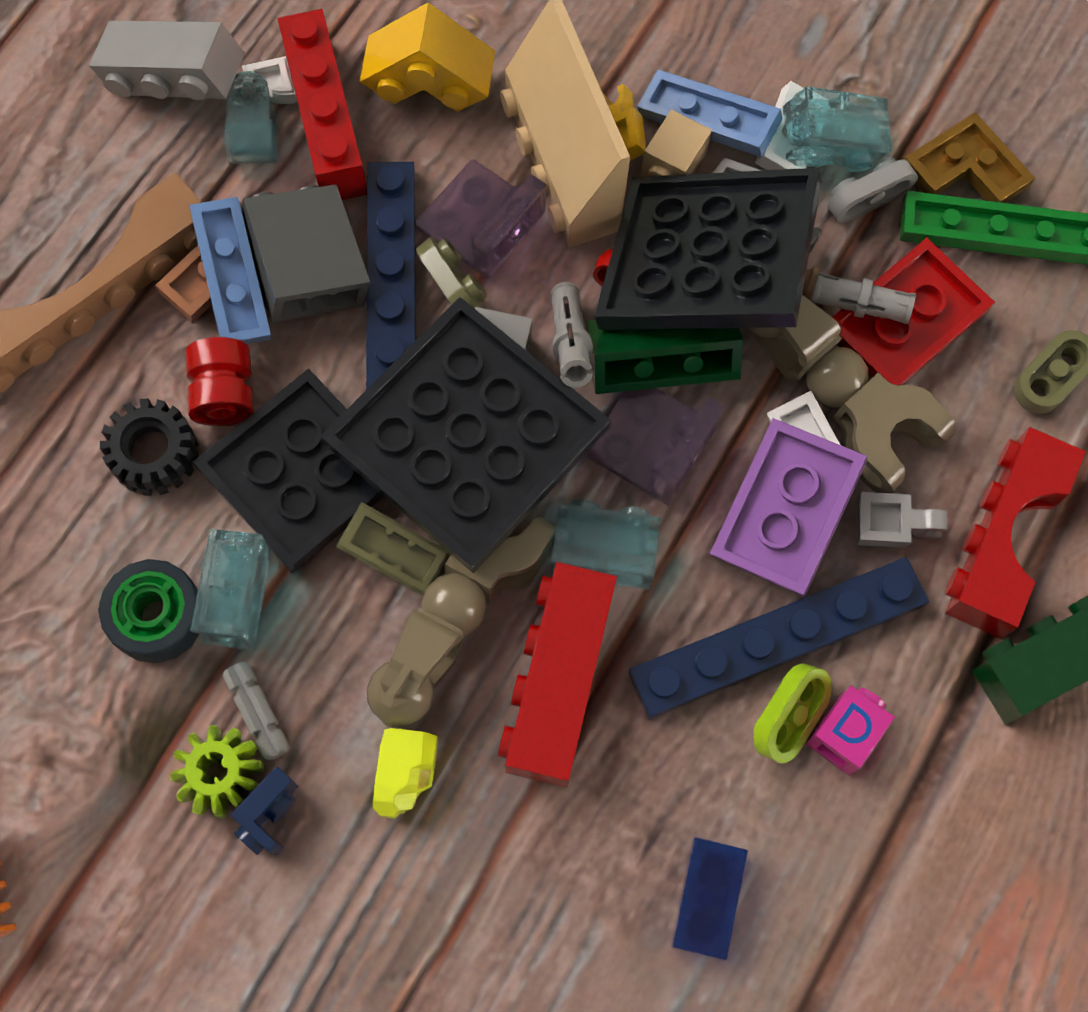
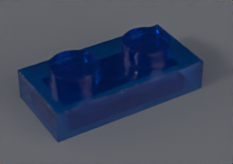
(709, 899)

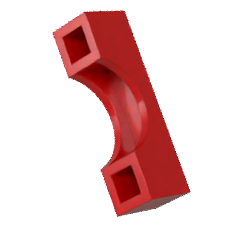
(322, 103)
(992, 584)

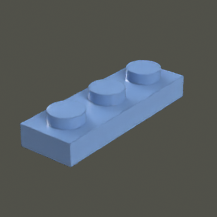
(733, 118)
(230, 270)

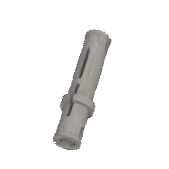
(576, 350)

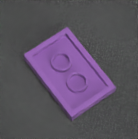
(788, 507)

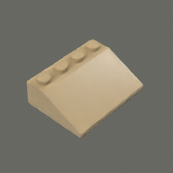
(567, 129)

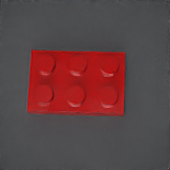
(942, 311)

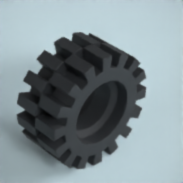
(137, 423)

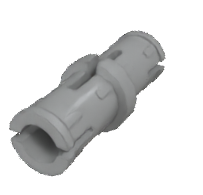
(864, 298)

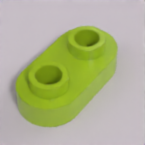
(792, 713)

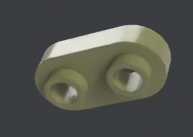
(442, 262)
(1052, 373)

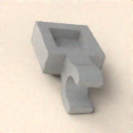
(890, 521)

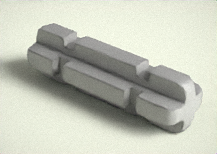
(256, 711)

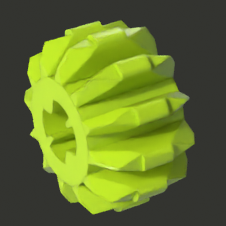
(200, 785)

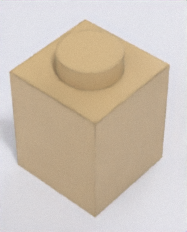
(676, 147)

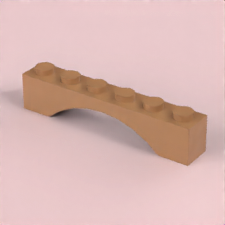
(148, 249)

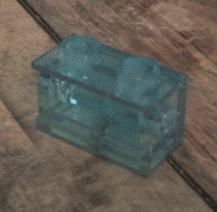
(837, 128)
(608, 541)
(231, 589)

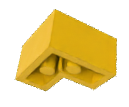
(430, 55)

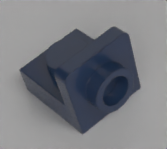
(267, 801)

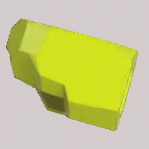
(403, 770)

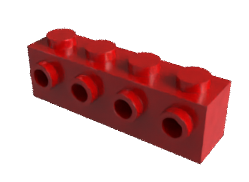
(559, 674)

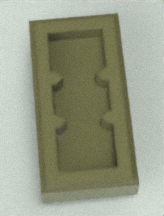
(392, 549)

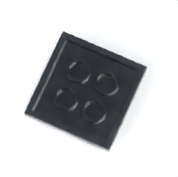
(285, 476)

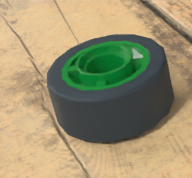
(129, 595)

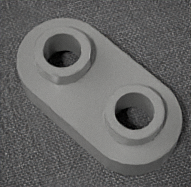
(884, 184)

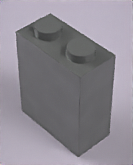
(304, 252)

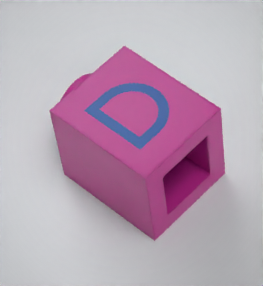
(851, 729)

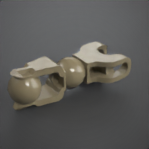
(866, 407)
(450, 609)

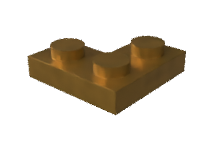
(970, 152)

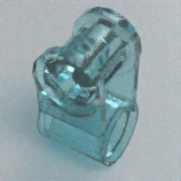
(250, 121)

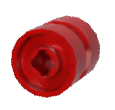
(218, 379)

